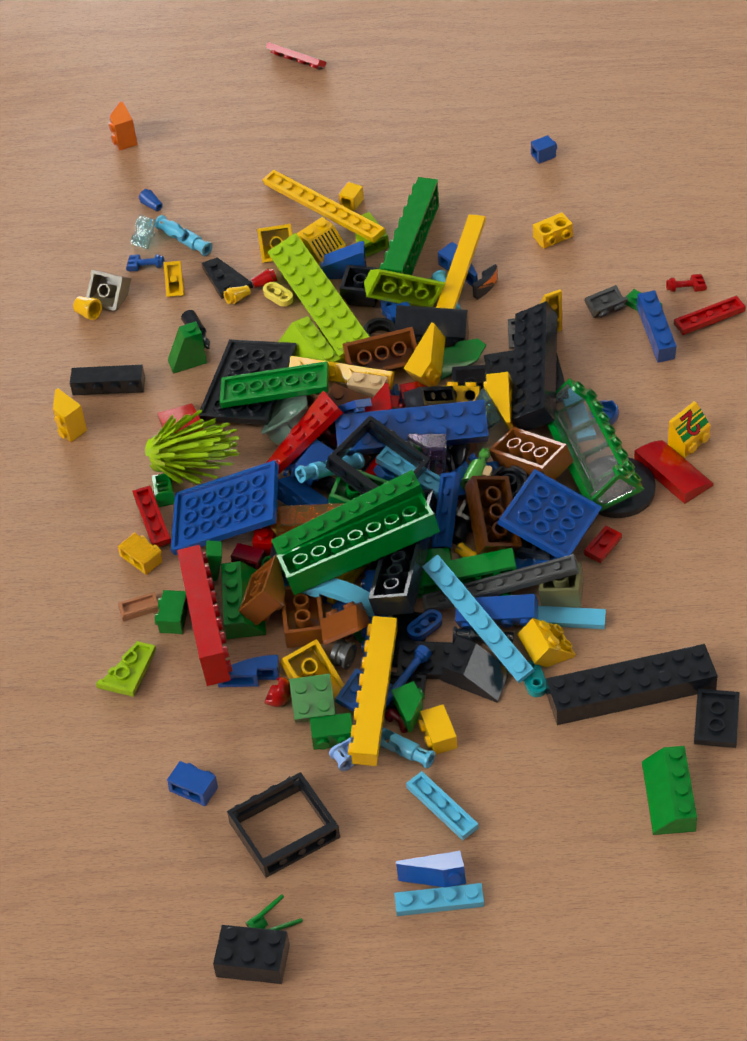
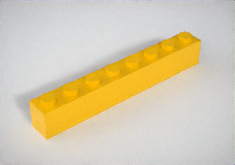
(374, 691)

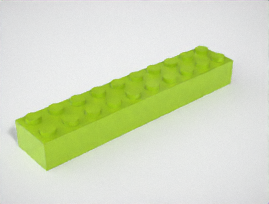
(317, 293)

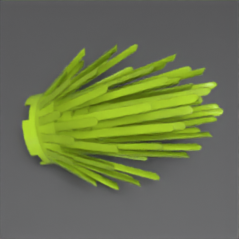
(173, 453)

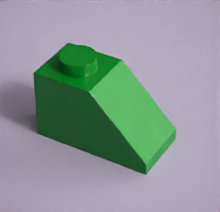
(408, 703)

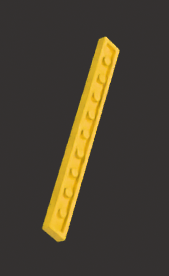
(324, 206)

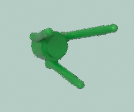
(259, 921)

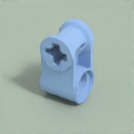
(340, 754)

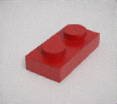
(603, 544)

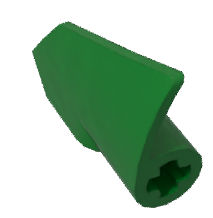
(462, 354)

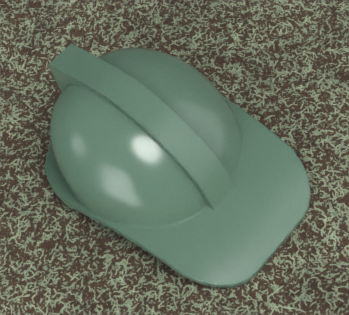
(285, 417)

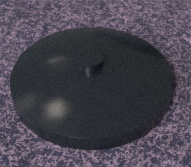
(637, 502)

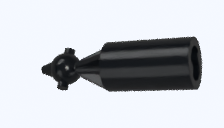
(190, 316)

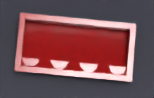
(672, 470)

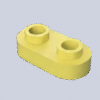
(278, 294)

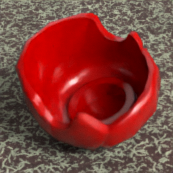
(279, 694)

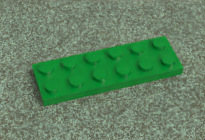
(274, 384)

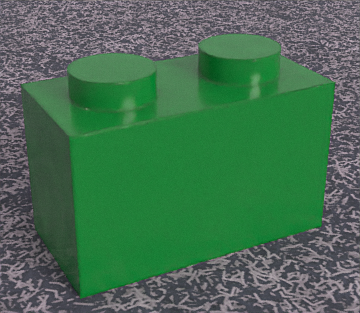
(172, 612)
(330, 730)

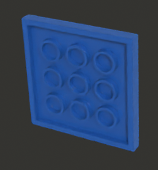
(549, 515)

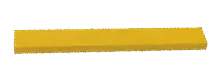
(461, 262)

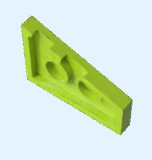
(130, 671)

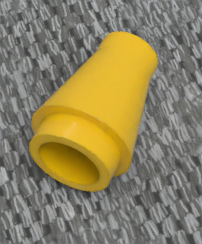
(235, 294)

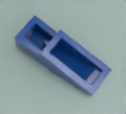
(250, 671)

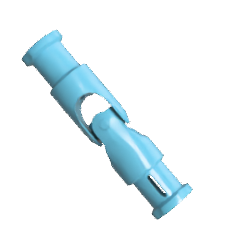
(188, 239)
(317, 469)
(406, 748)

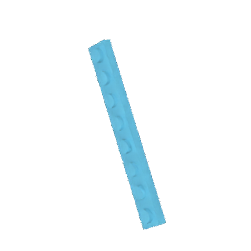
(478, 619)

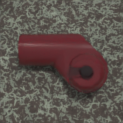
(330, 437)
(392, 714)

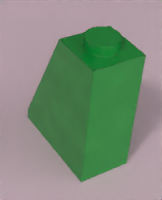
(187, 348)

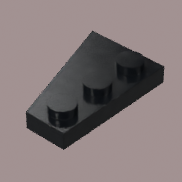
(224, 276)

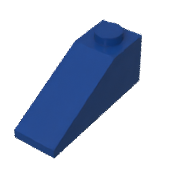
(445, 259)
(433, 870)

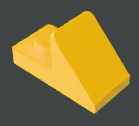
(173, 278)

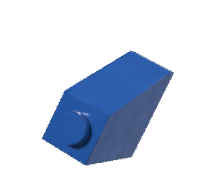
(337, 261)

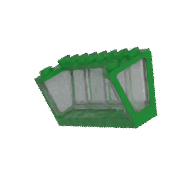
(599, 461)

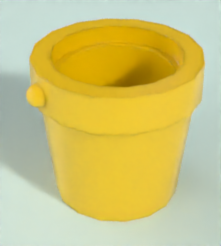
(87, 307)

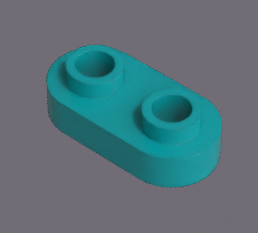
(536, 677)

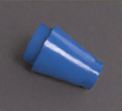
(149, 199)

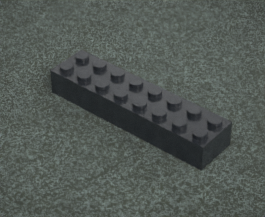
(534, 367)
(400, 574)
(630, 684)

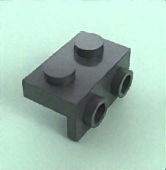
(605, 301)

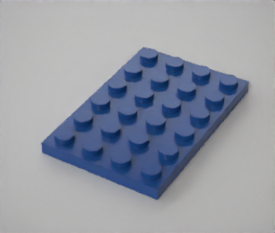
(225, 507)

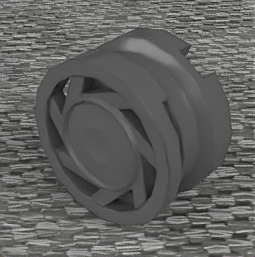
(343, 653)

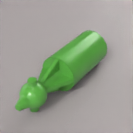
(476, 466)

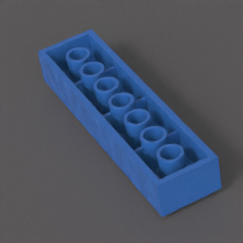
(459, 421)

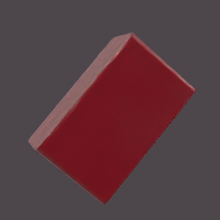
(249, 555)

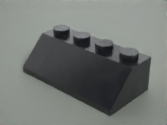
(451, 322)

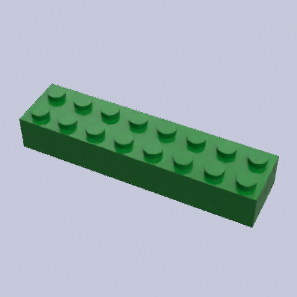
(413, 227)
(358, 543)

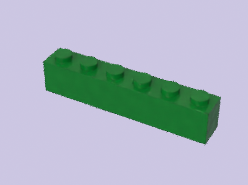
(473, 568)

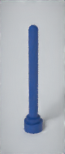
(421, 655)

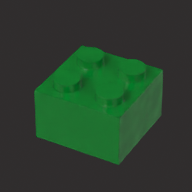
(312, 697)

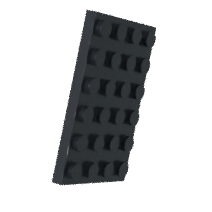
(245, 358)

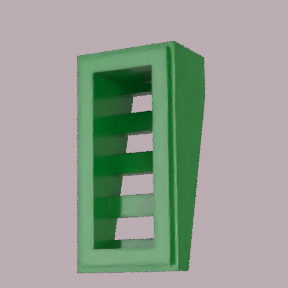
(163, 491)
(214, 557)

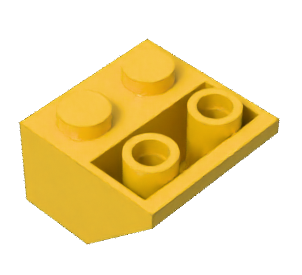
(545, 643)

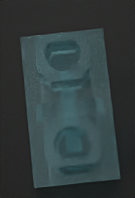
(143, 231)

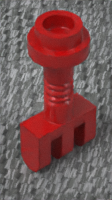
(696, 281)

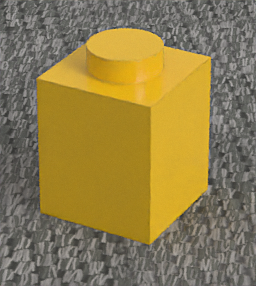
(351, 196)

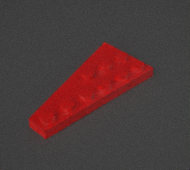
(311, 425)

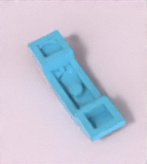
(343, 592)

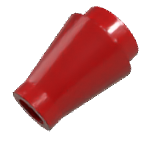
(264, 277)

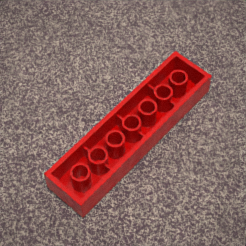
(204, 615)

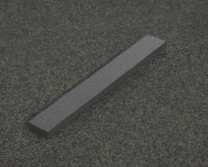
(508, 581)

